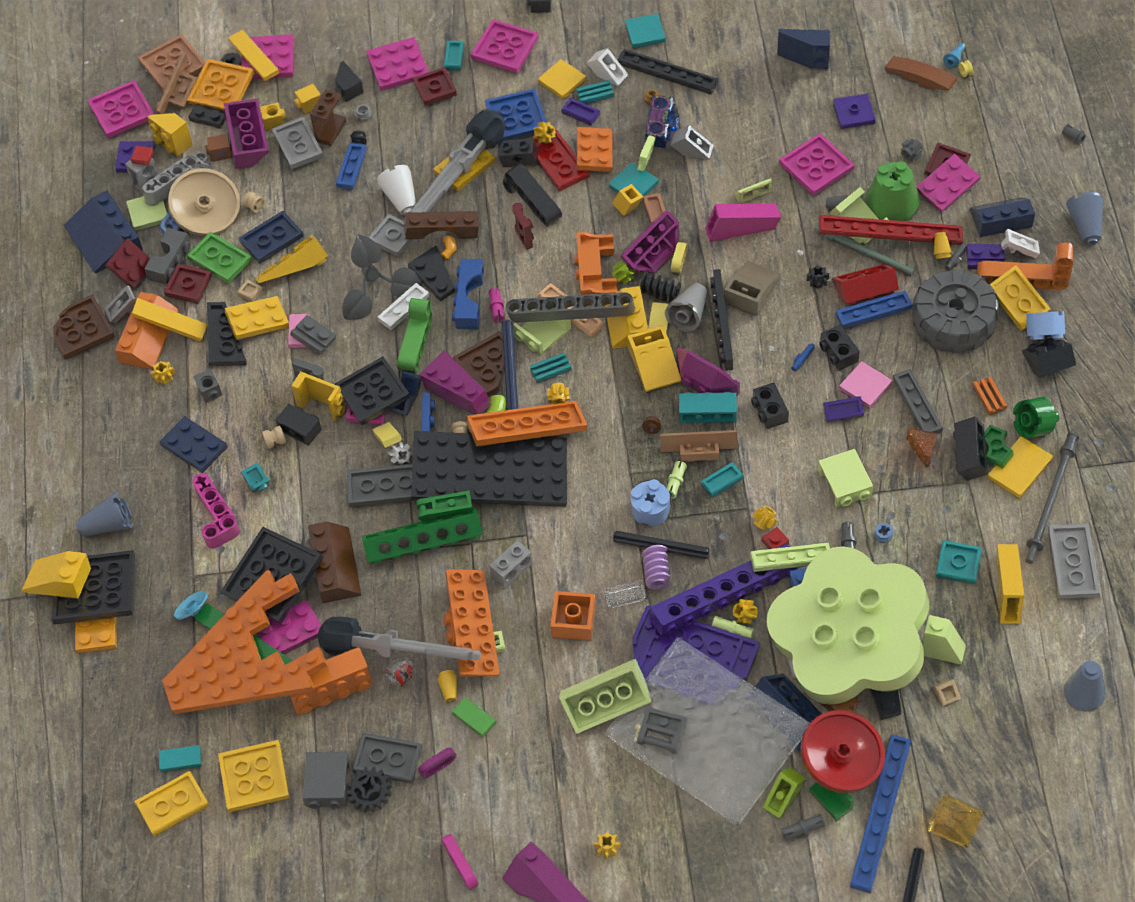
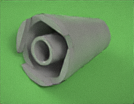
(687, 308)

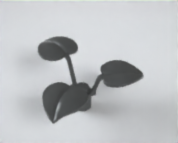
(363, 254)

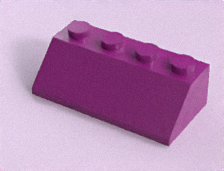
(246, 132)

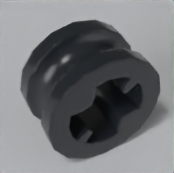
(358, 137)

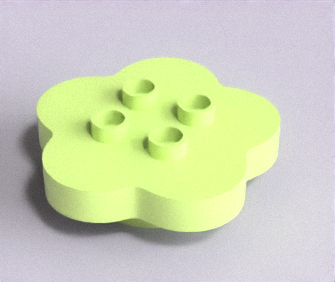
(851, 625)

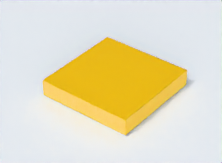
(562, 79)

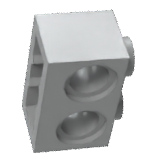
(141, 174)
(511, 564)

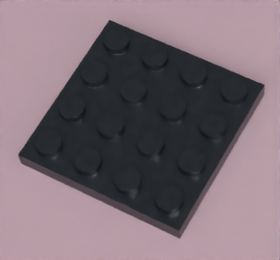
(280, 557)
(105, 593)

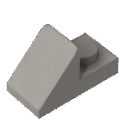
(120, 305)

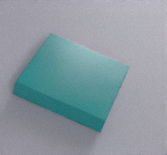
(645, 30)
(641, 180)
(958, 562)

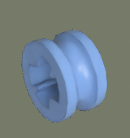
(883, 538)

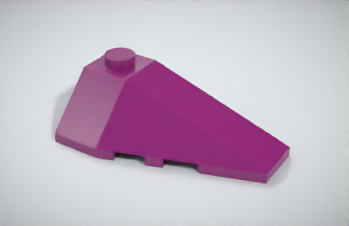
(539, 878)

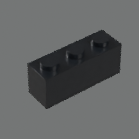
(970, 448)

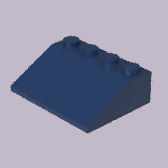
(100, 230)

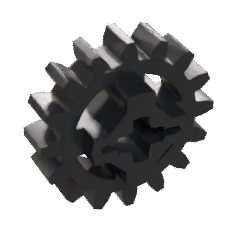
(369, 798)

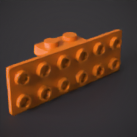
(470, 621)

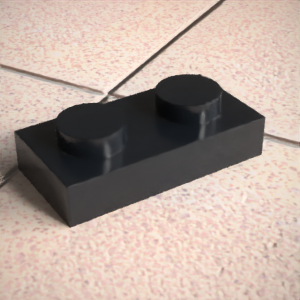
(207, 116)

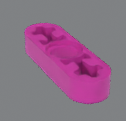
(459, 861)

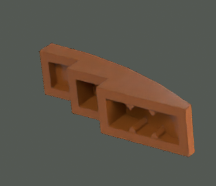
(924, 74)

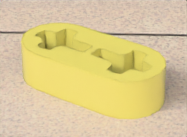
(679, 257)

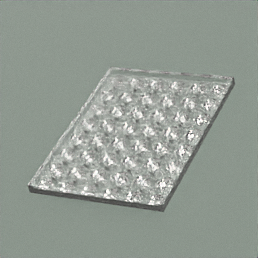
(731, 737)

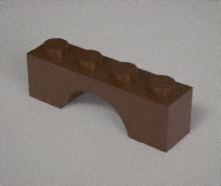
(420, 224)

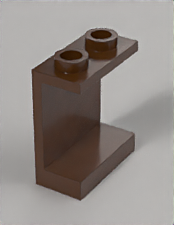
(324, 122)

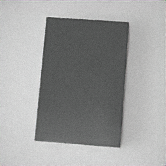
(393, 756)

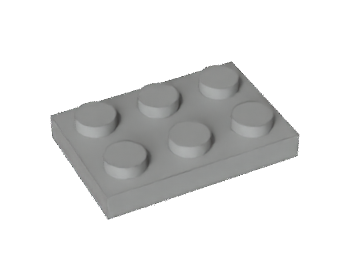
(297, 143)

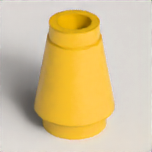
(941, 246)
(448, 684)

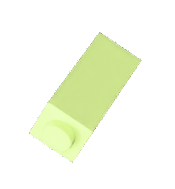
(943, 641)

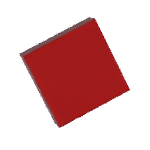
(142, 155)

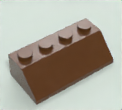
(337, 571)

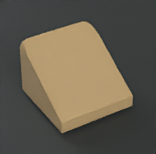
(946, 692)

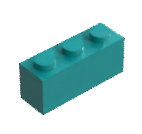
(707, 407)

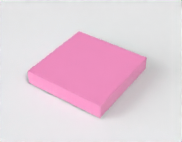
(867, 383)

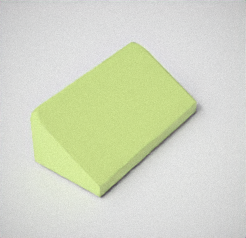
(754, 191)

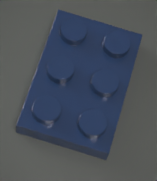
(271, 237)
(193, 444)

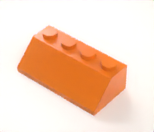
(142, 341)

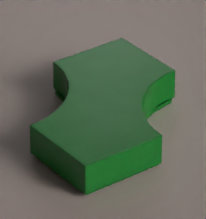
(998, 452)

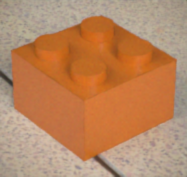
(573, 615)

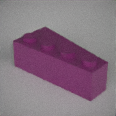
(451, 382)

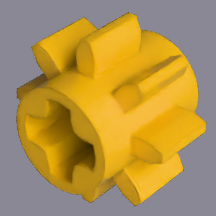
(544, 132)
(162, 372)
(558, 393)
(764, 517)
(745, 611)
(607, 839)

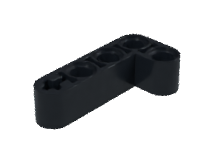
(537, 199)

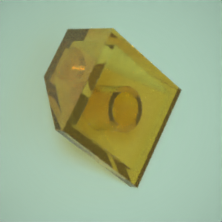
(955, 820)

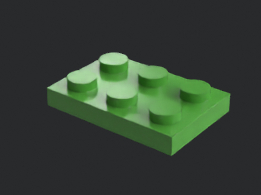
(219, 257)

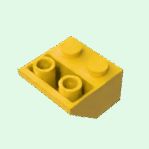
(170, 132)

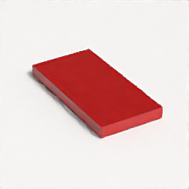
(559, 162)

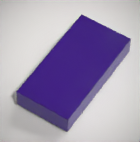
(580, 111)
(843, 409)

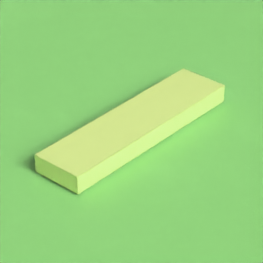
(786, 557)

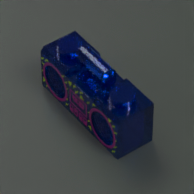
(658, 126)

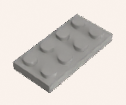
(1073, 561)

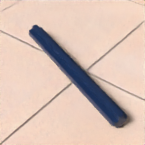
(509, 363)

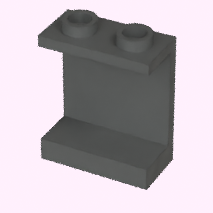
(325, 779)

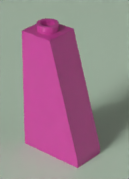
(741, 219)

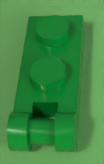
(444, 505)

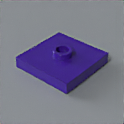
(854, 111)

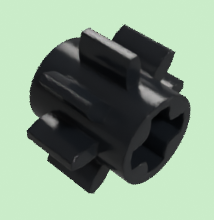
(817, 276)

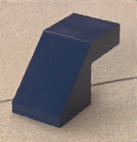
(412, 384)

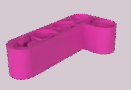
(220, 521)

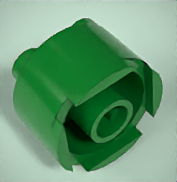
(1035, 417)

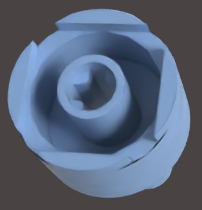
(1045, 324)
(650, 503)

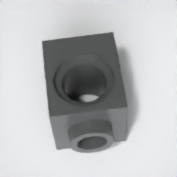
(208, 385)

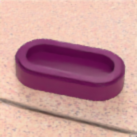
(437, 762)

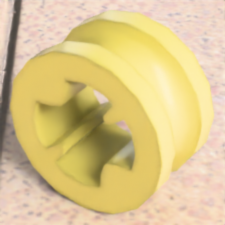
(965, 68)

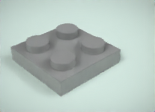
(391, 235)

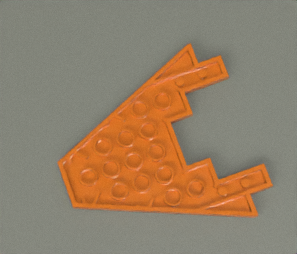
(226, 661)

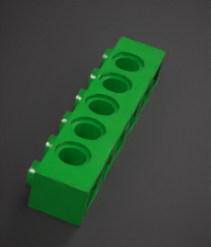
(412, 531)

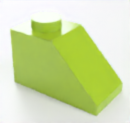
(784, 791)

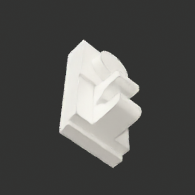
(1021, 243)

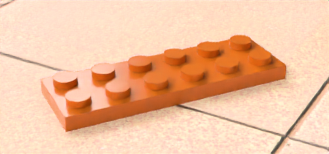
(526, 423)

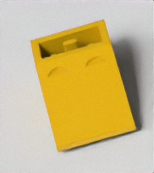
(653, 358)

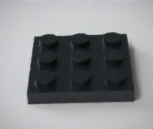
(372, 390)

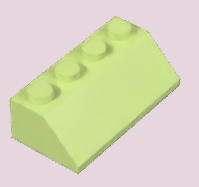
(605, 696)

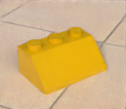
(626, 325)

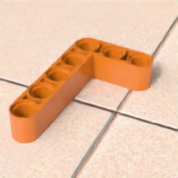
(1039, 275)

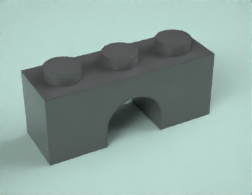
(161, 268)

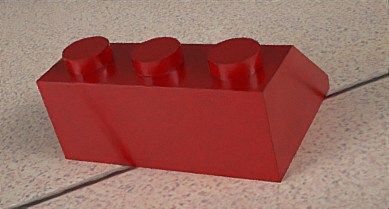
(866, 283)

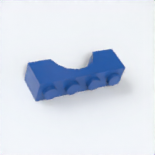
(470, 276)

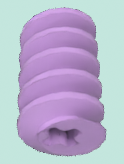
(656, 567)

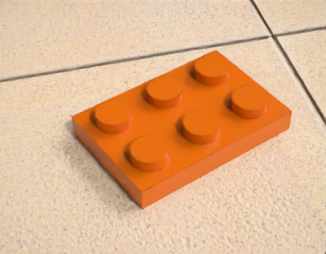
(594, 149)

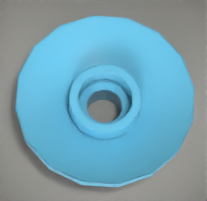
(191, 605)

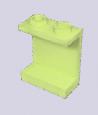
(855, 207)
(541, 334)
(846, 477)

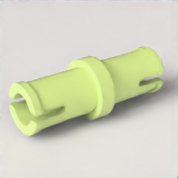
(675, 479)
(732, 627)

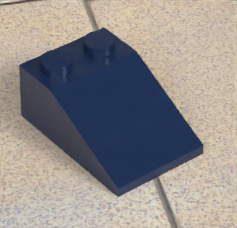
(805, 47)

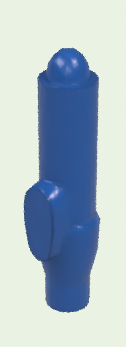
(801, 357)

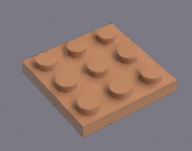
(162, 60)

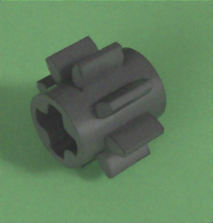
(911, 149)

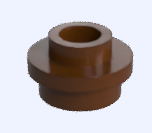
(651, 425)

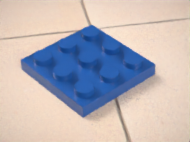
(520, 112)

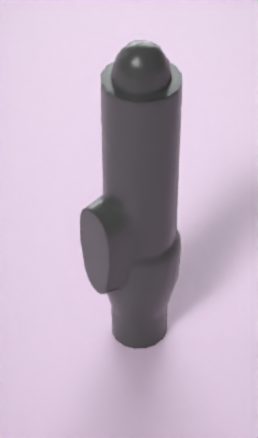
(956, 257)

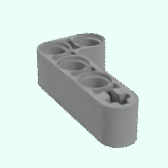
(159, 186)

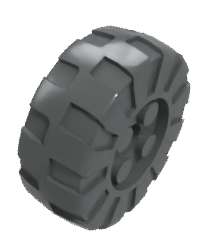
(955, 311)

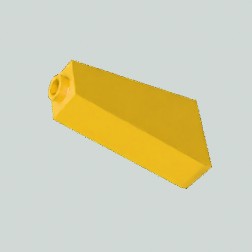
(1009, 584)

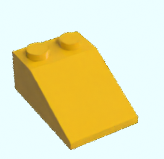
(58, 575)

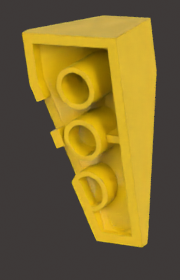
(305, 255)

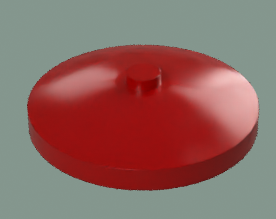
(842, 751)

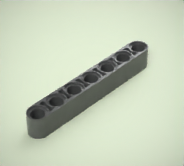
(579, 309)

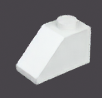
(607, 67)

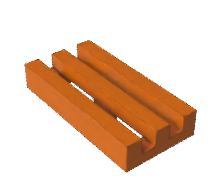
(977, 386)

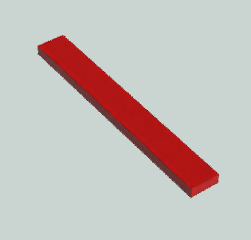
(887, 229)

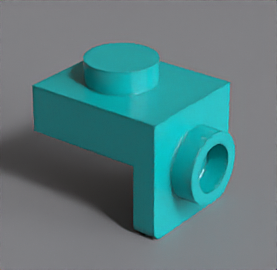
(255, 477)

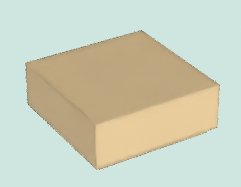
(249, 290)

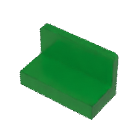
(835, 803)

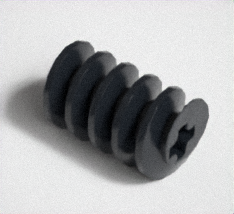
(659, 288)

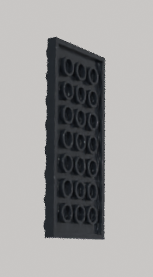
(497, 473)

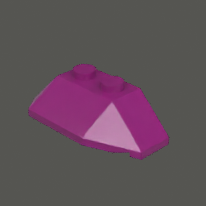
(653, 244)
(703, 375)

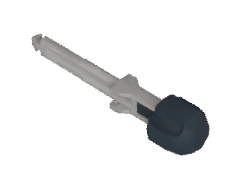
(483, 133)
(344, 634)

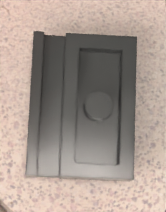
(313, 334)

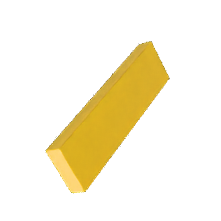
(253, 55)
(169, 319)

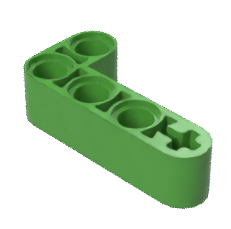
(416, 335)

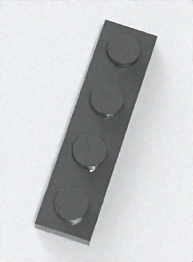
(917, 402)

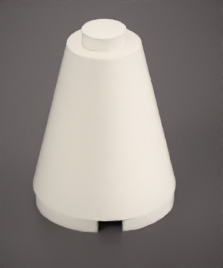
(398, 187)

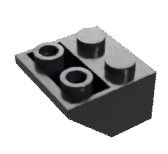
(1049, 356)

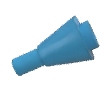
(952, 58)

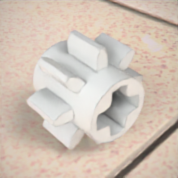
(396, 449)

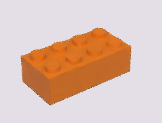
(338, 680)

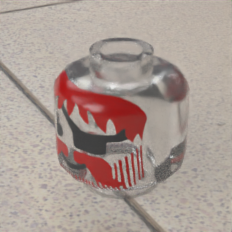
(399, 671)

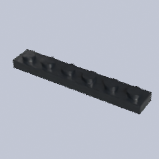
(721, 326)

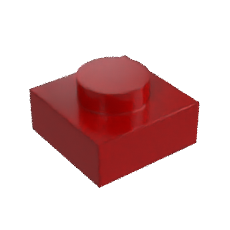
(774, 539)

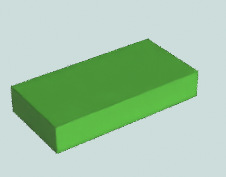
(474, 717)

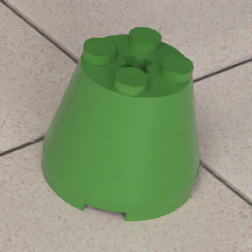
(893, 192)

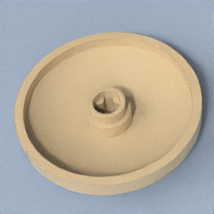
(203, 202)

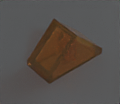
(922, 443)

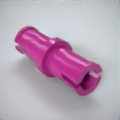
(496, 305)

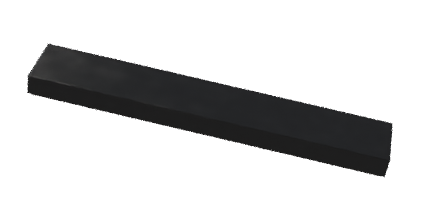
(667, 71)

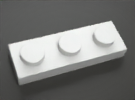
(399, 309)

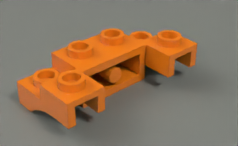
(590, 249)

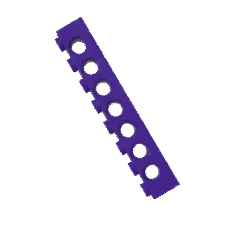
(666, 623)

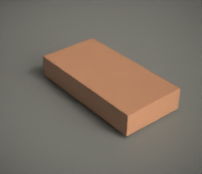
(654, 206)

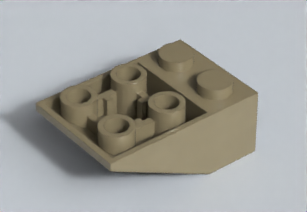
(750, 287)

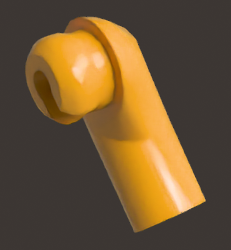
(451, 247)

